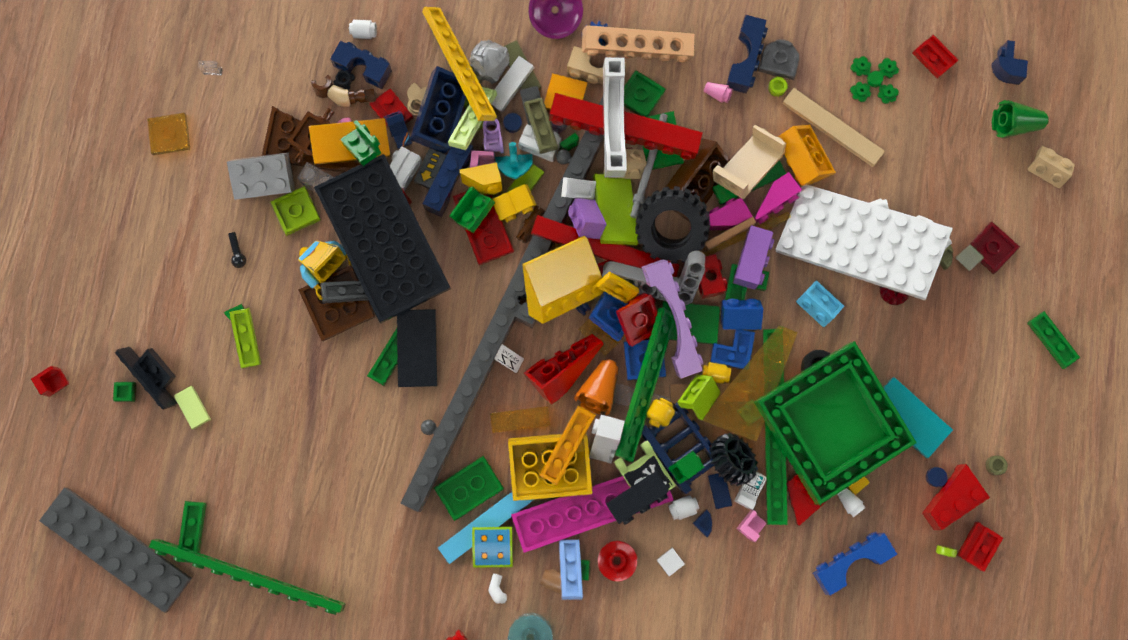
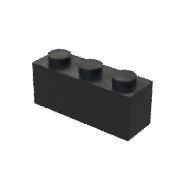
(638, 498)

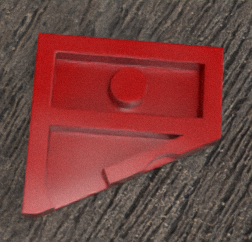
(800, 500)

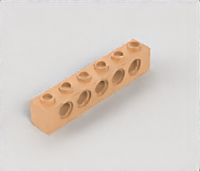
(683, 41)

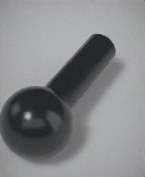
(238, 260)

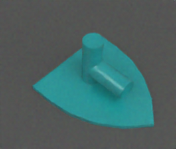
(514, 165)

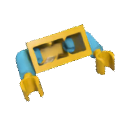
(320, 262)

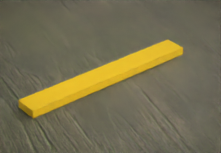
(459, 64)

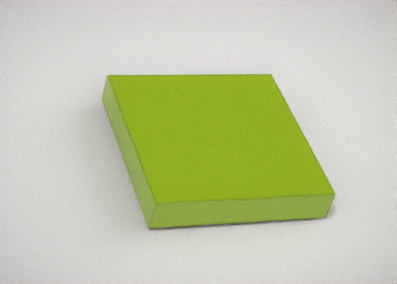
(295, 211)

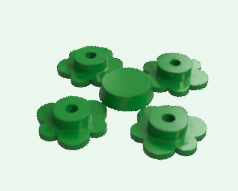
(874, 79)

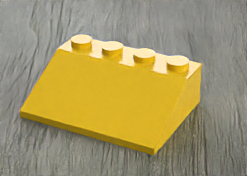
(561, 280)
(529, 457)

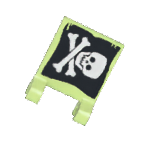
(644, 467)

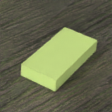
(192, 407)

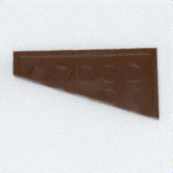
(280, 129)

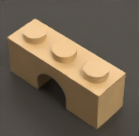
(580, 67)

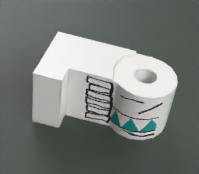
(749, 492)

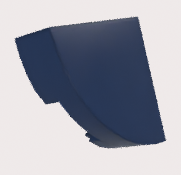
(704, 523)

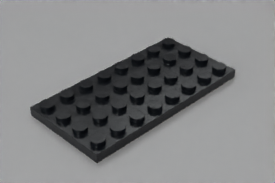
(382, 238)

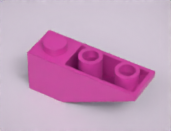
(781, 191)
(729, 215)

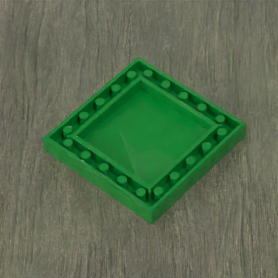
(835, 422)

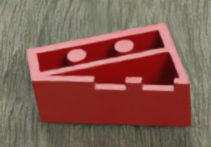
(955, 498)

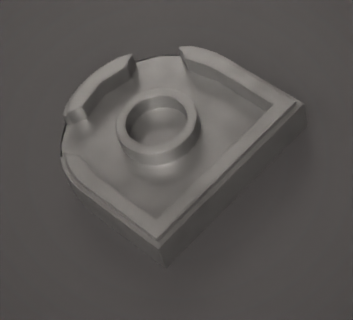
(780, 59)

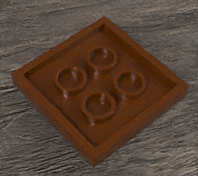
(335, 317)

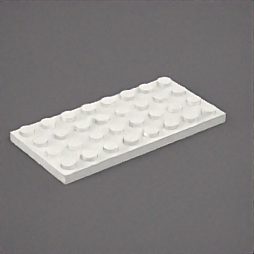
(864, 241)

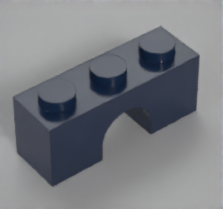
(348, 56)

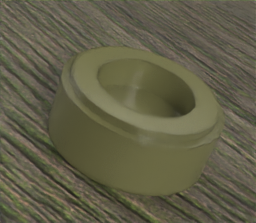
(996, 465)

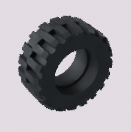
(678, 201)

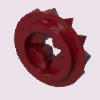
(890, 298)

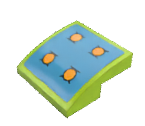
(492, 547)

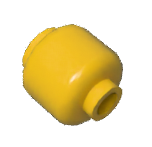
(660, 413)

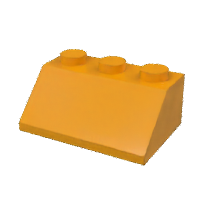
(806, 155)

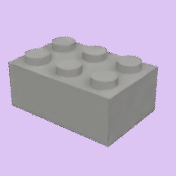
(261, 176)

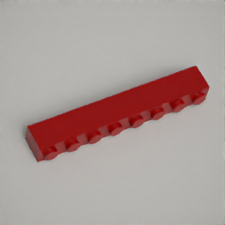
(637, 129)

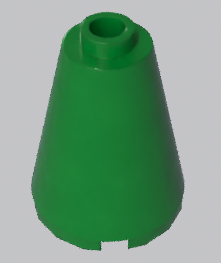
(1017, 119)

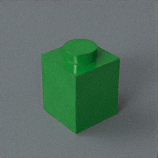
(686, 467)

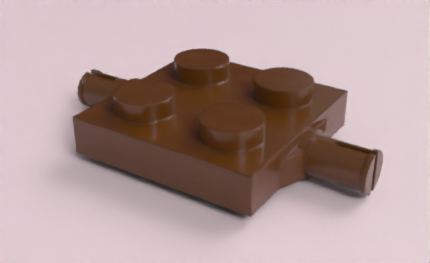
(301, 138)

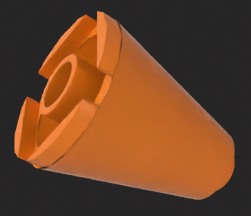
(599, 388)

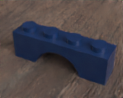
(751, 34)
(442, 187)

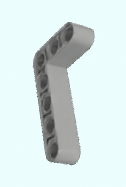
(688, 281)

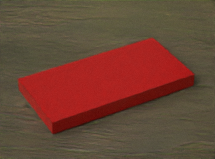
(490, 238)

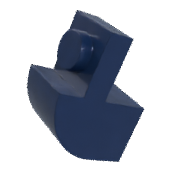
(1008, 68)

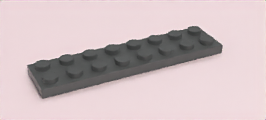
(115, 549)

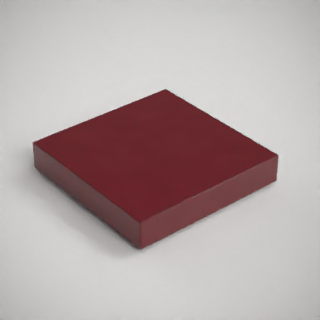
(994, 246)

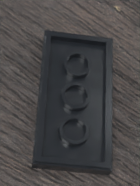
(417, 348)

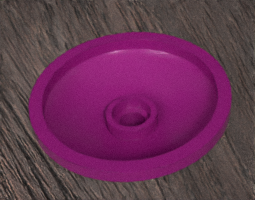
(555, 24)

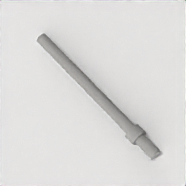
(639, 198)

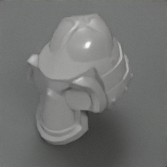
(489, 61)

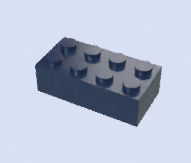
(439, 111)

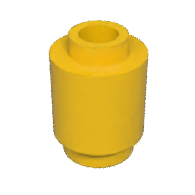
(719, 372)

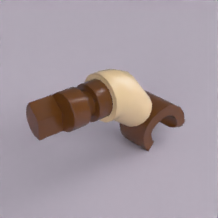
(341, 96)

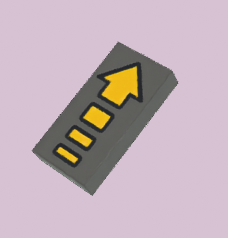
(429, 168)

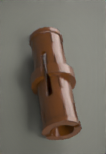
(526, 230)

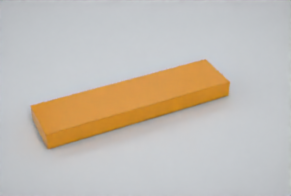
(567, 445)

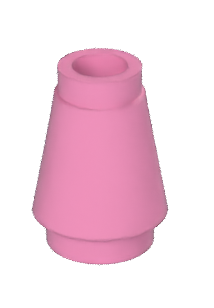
(718, 91)

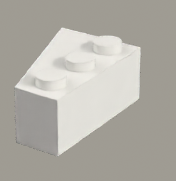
(606, 438)

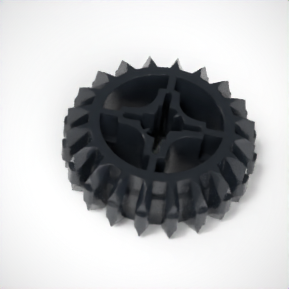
(733, 459)

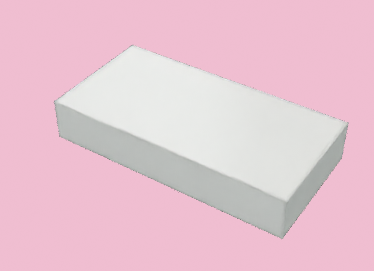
(578, 188)

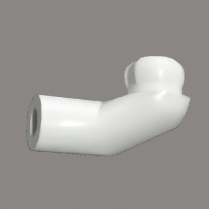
(495, 591)

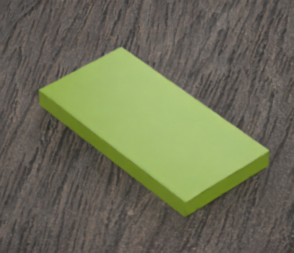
(615, 202)

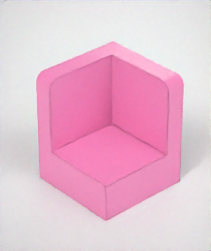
(481, 158)
(751, 526)

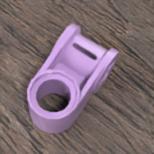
(492, 139)

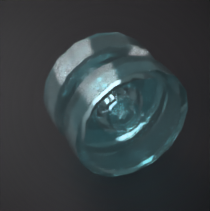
(530, 624)

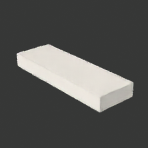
(511, 83)

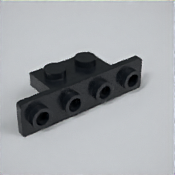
(151, 373)

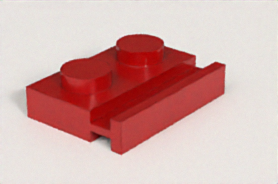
(935, 56)
(388, 104)
(980, 546)

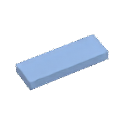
(570, 569)

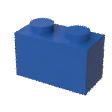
(741, 314)

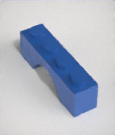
(833, 575)

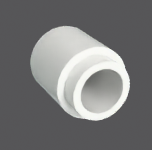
(363, 29)
(683, 507)

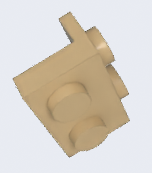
(635, 164)
(1051, 167)

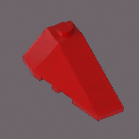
(560, 372)

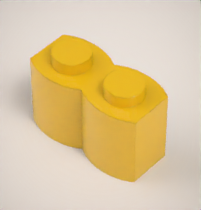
(514, 202)

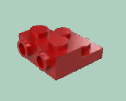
(638, 318)

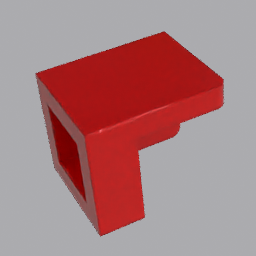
(50, 381)

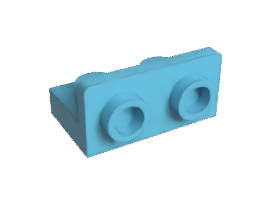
(820, 304)

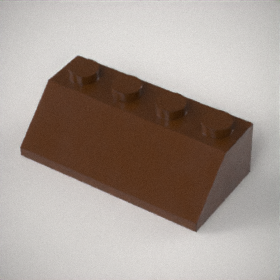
(698, 172)

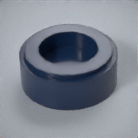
(512, 122)
(936, 477)

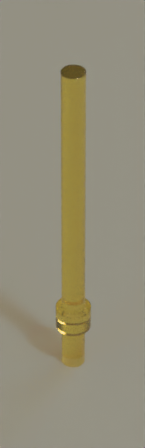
(770, 223)

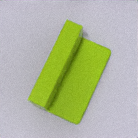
(700, 395)

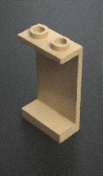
(750, 163)

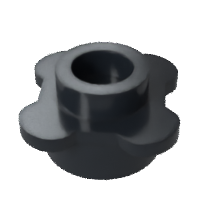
(344, 75)

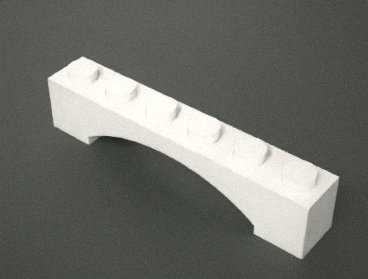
(614, 117)

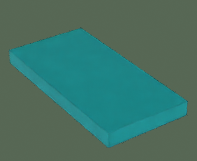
(921, 421)

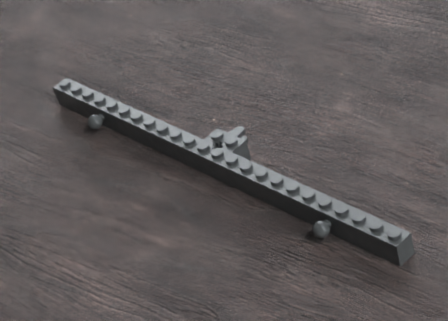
(495, 335)

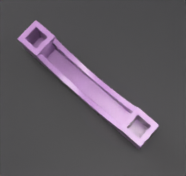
(686, 358)

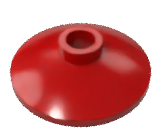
(625, 568)

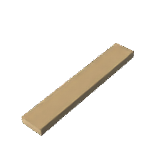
(833, 127)

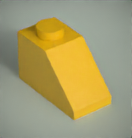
(483, 178)

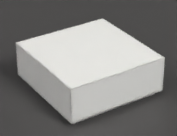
(670, 562)

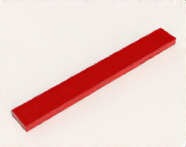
(619, 253)

